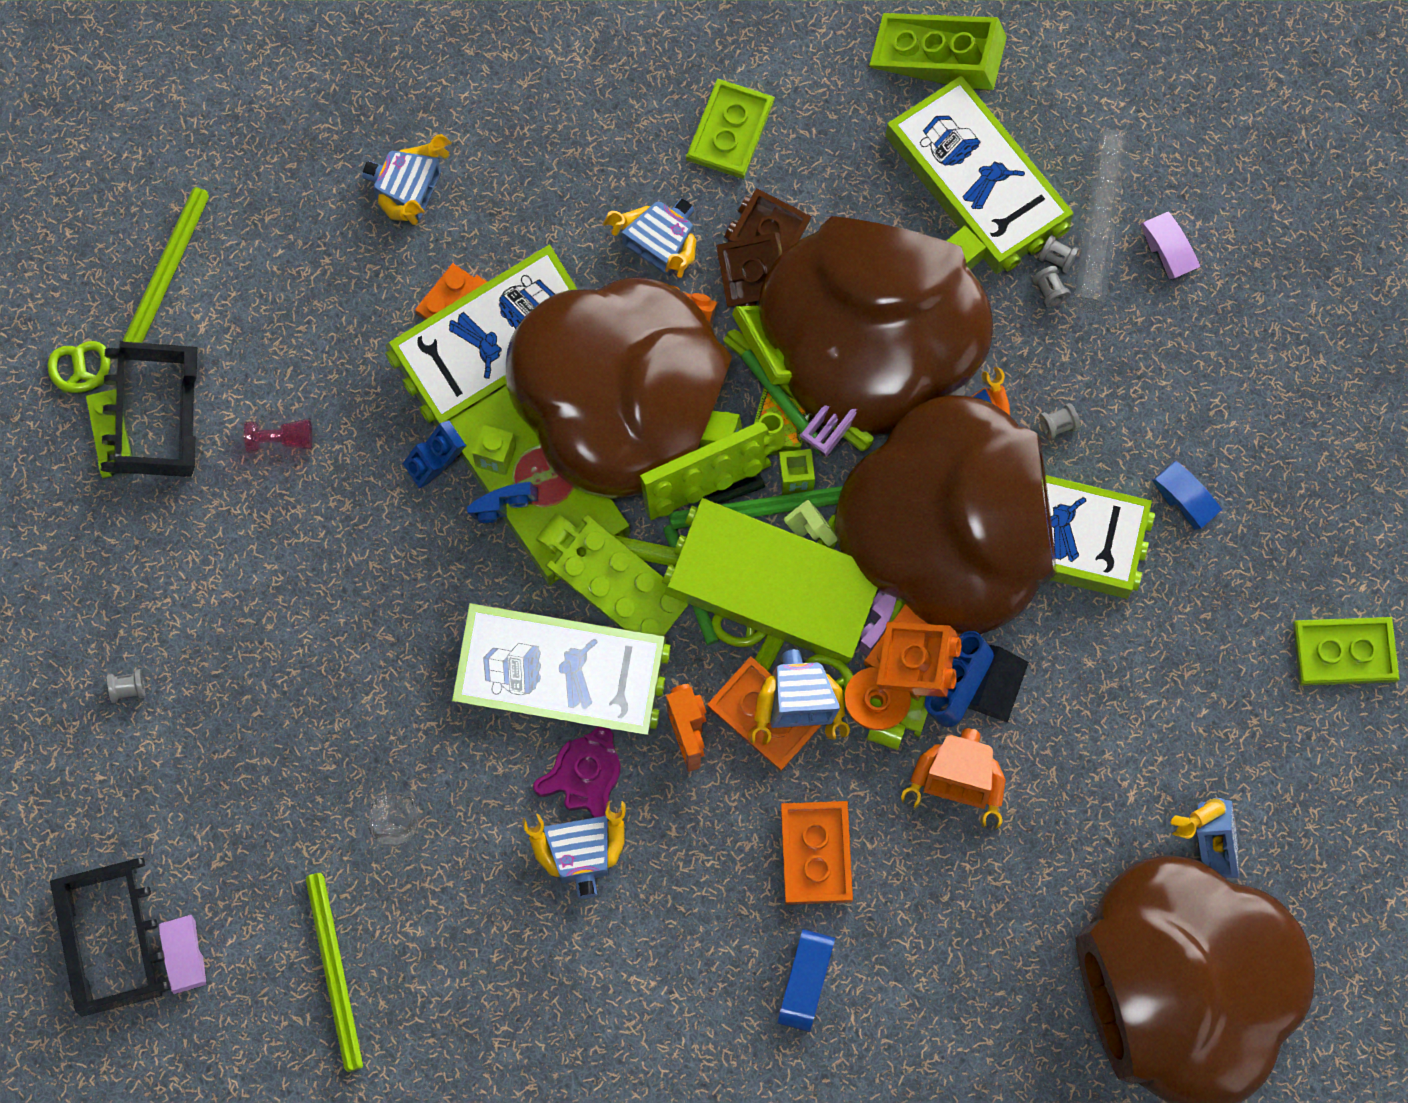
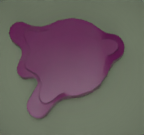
(585, 772)

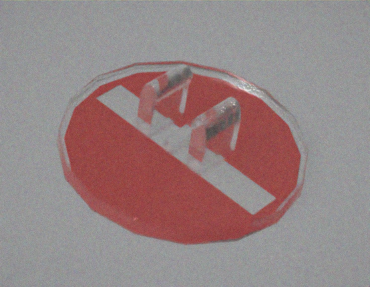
(535, 469)

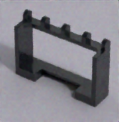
(156, 353)
(65, 913)

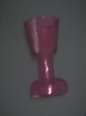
(292, 434)

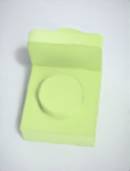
(809, 520)

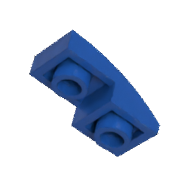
(434, 455)
(1192, 498)
(494, 505)

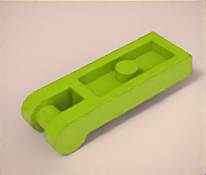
(105, 424)

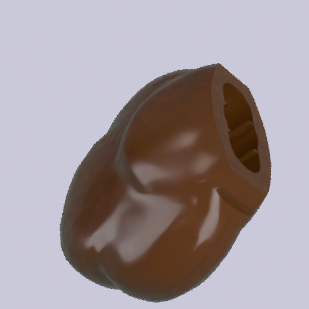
(894, 307)
(615, 381)
(952, 515)
(1193, 980)

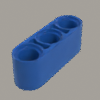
(974, 669)
(806, 980)

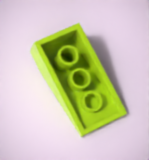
(940, 48)

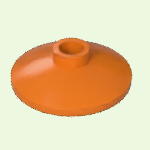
(862, 689)

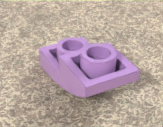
(1171, 243)
(881, 613)
(182, 954)

